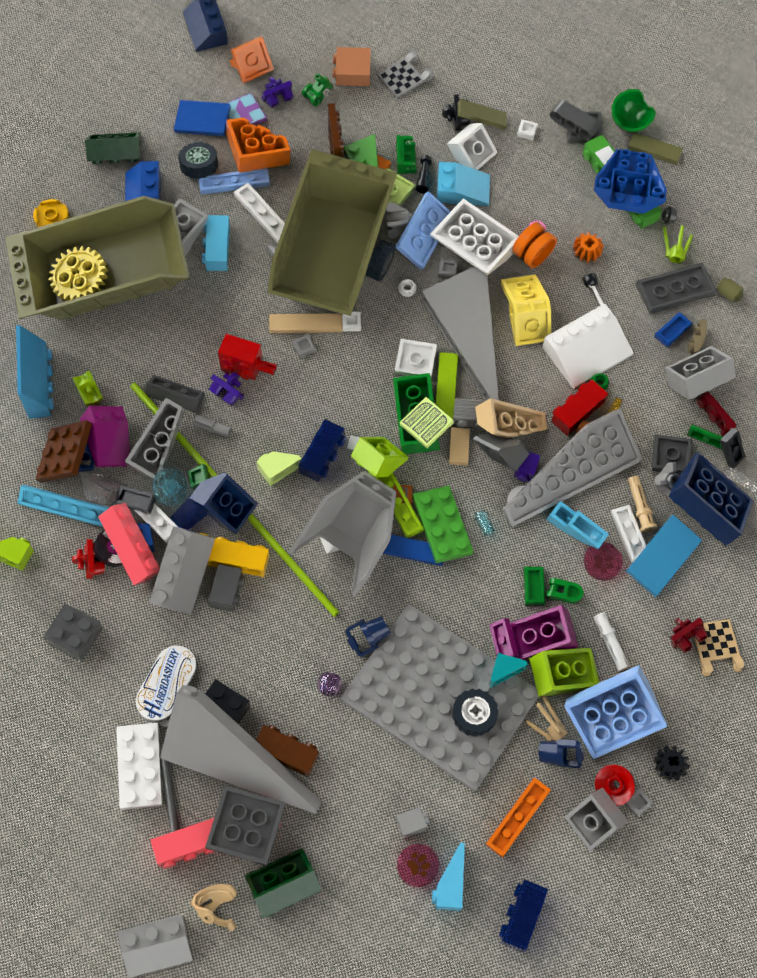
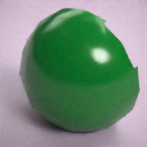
(631, 111)

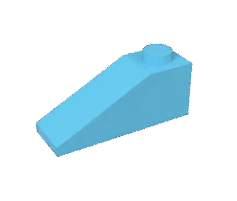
(450, 887)

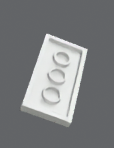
(139, 766)

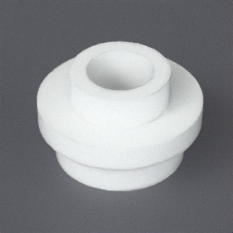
(407, 283)

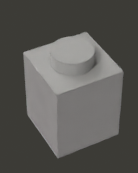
(412, 822)

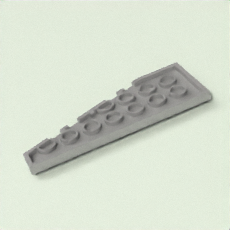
(588, 458)

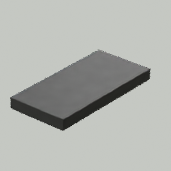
(676, 288)

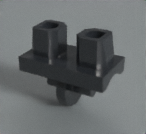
(452, 112)

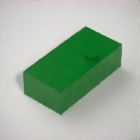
(408, 394)

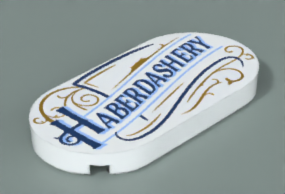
(169, 673)

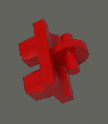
(91, 567)

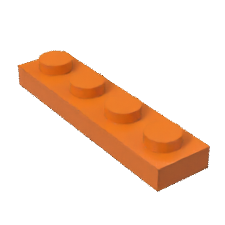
(518, 817)

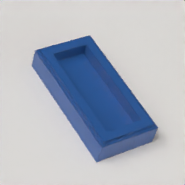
(673, 330)

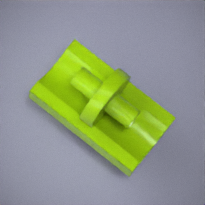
(88, 389)

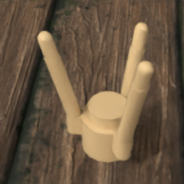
(556, 730)

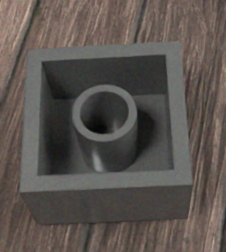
(73, 632)

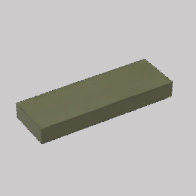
(482, 114)
(658, 149)

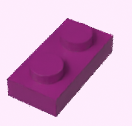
(503, 638)

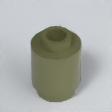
(730, 290)

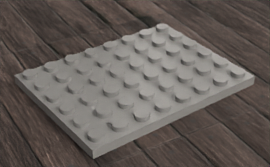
(412, 690)

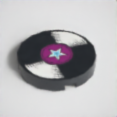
(105, 551)

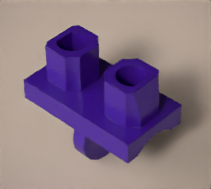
(273, 91)
(232, 394)

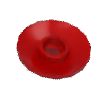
(606, 778)

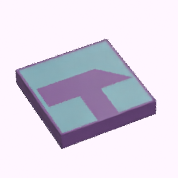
(248, 108)

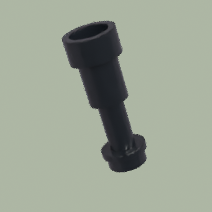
(422, 183)

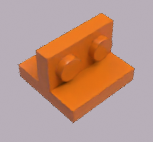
(251, 59)

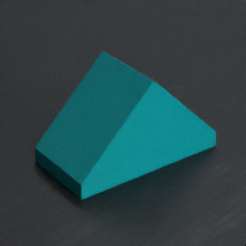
(505, 668)

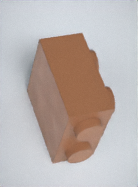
(352, 66)

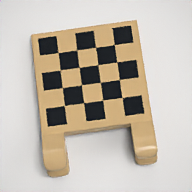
(718, 646)

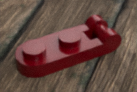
(715, 412)

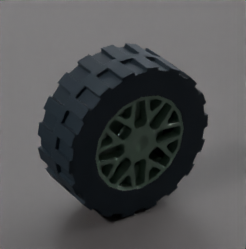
(198, 160)

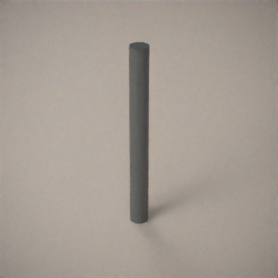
(169, 795)

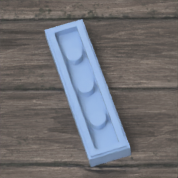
(234, 181)

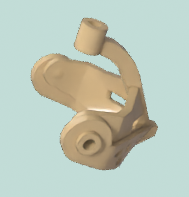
(218, 894)

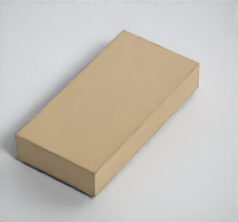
(459, 446)

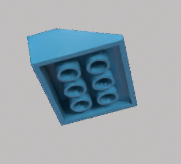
(34, 374)

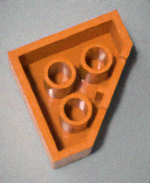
(256, 146)

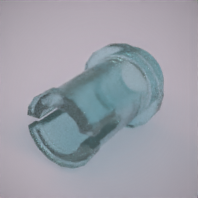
(484, 522)

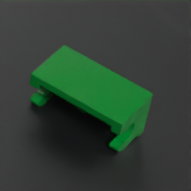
(405, 155)

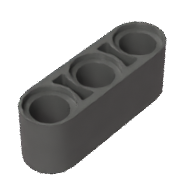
(574, 120)

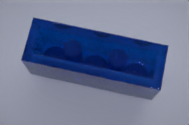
(322, 451)
(523, 915)

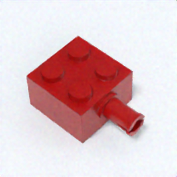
(243, 358)

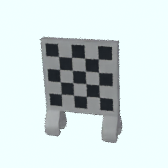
(403, 76)

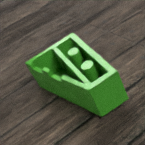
(363, 151)

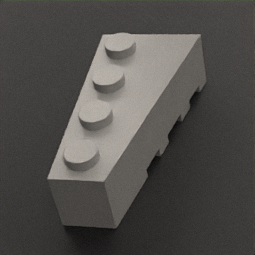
(157, 441)

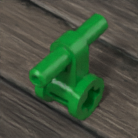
(317, 89)

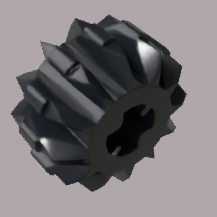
(677, 769)

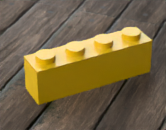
(238, 554)

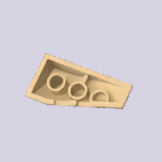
(509, 419)

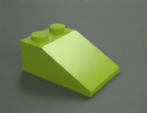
(563, 671)

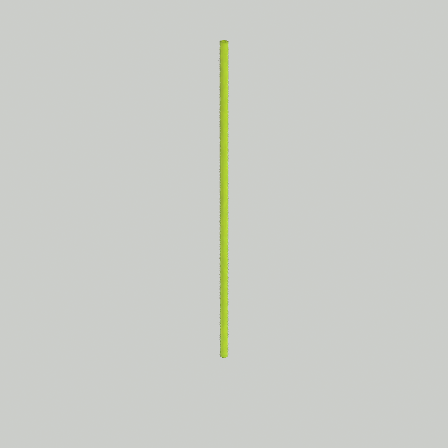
(252, 519)

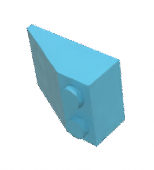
(462, 182)

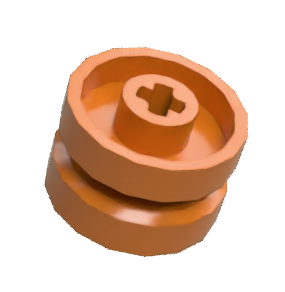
(534, 245)

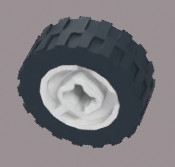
(475, 712)

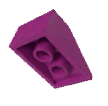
(108, 435)
(544, 632)

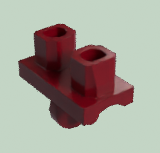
(686, 630)

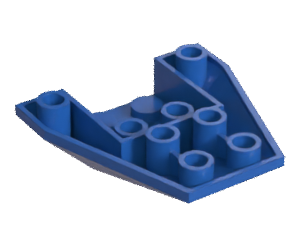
(630, 182)

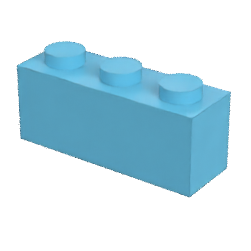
(216, 243)

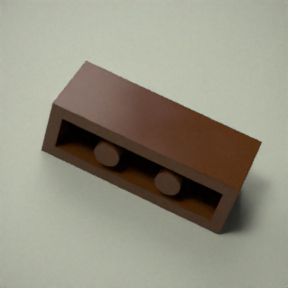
(289, 750)

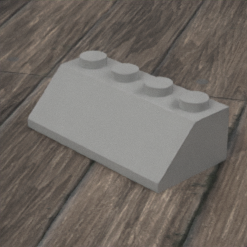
(182, 570)

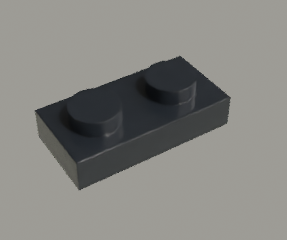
(733, 448)

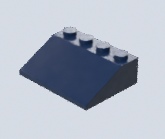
(712, 499)

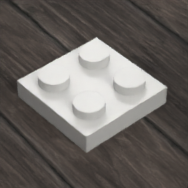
(415, 358)

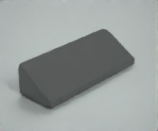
(180, 394)

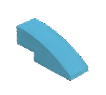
(577, 525)

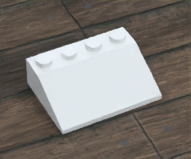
(475, 237)
(588, 346)

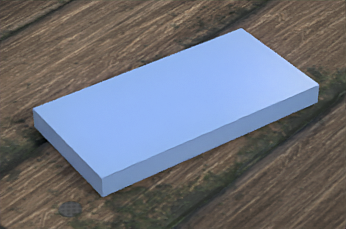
(416, 240)

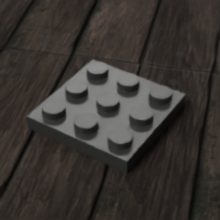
(245, 825)

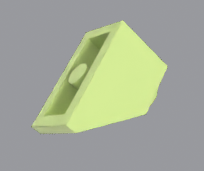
(277, 466)

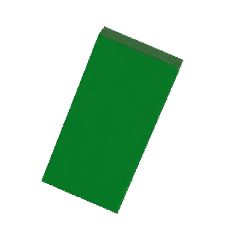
(534, 586)

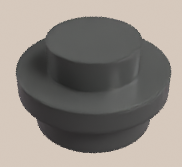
(669, 215)

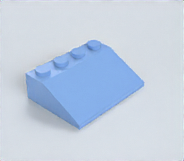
(615, 712)

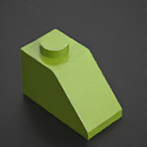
(15, 552)

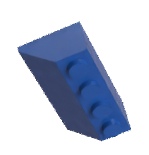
(143, 180)

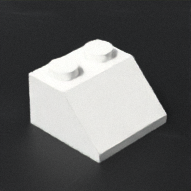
(472, 146)

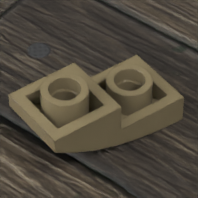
(699, 337)

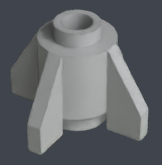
(397, 219)
(666, 479)

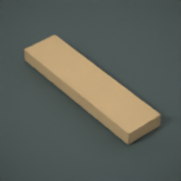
(305, 323)

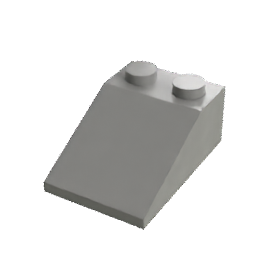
(190, 223)

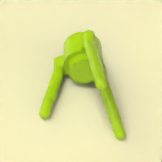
(676, 253)

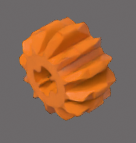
(588, 247)

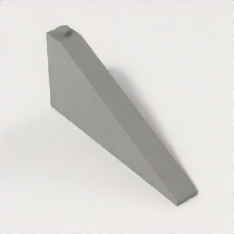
(464, 317)
(215, 745)

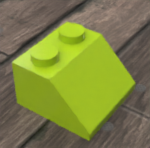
(378, 456)

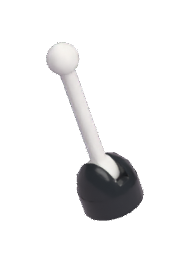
(590, 281)

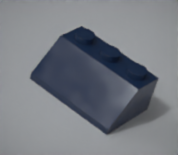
(205, 24)
(224, 501)

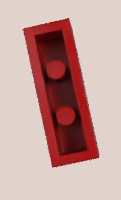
(579, 407)

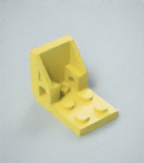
(527, 309)

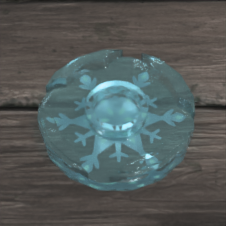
(170, 487)

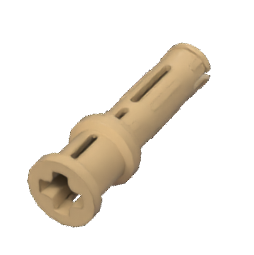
(643, 512)

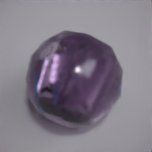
(329, 684)

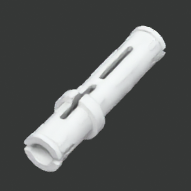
(611, 641)

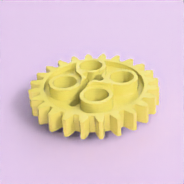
(78, 273)

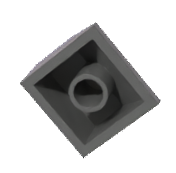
(503, 450)

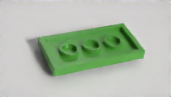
(442, 524)

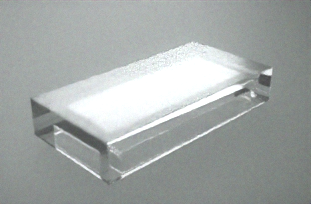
(742, 479)

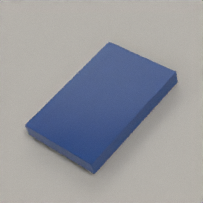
(202, 118)

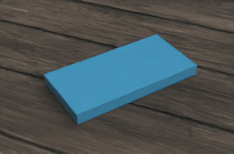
(663, 555)

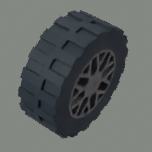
(380, 260)

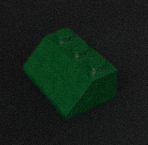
(113, 147)
(283, 883)

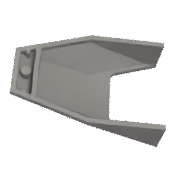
(356, 521)

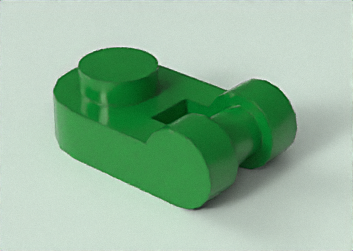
(572, 591)

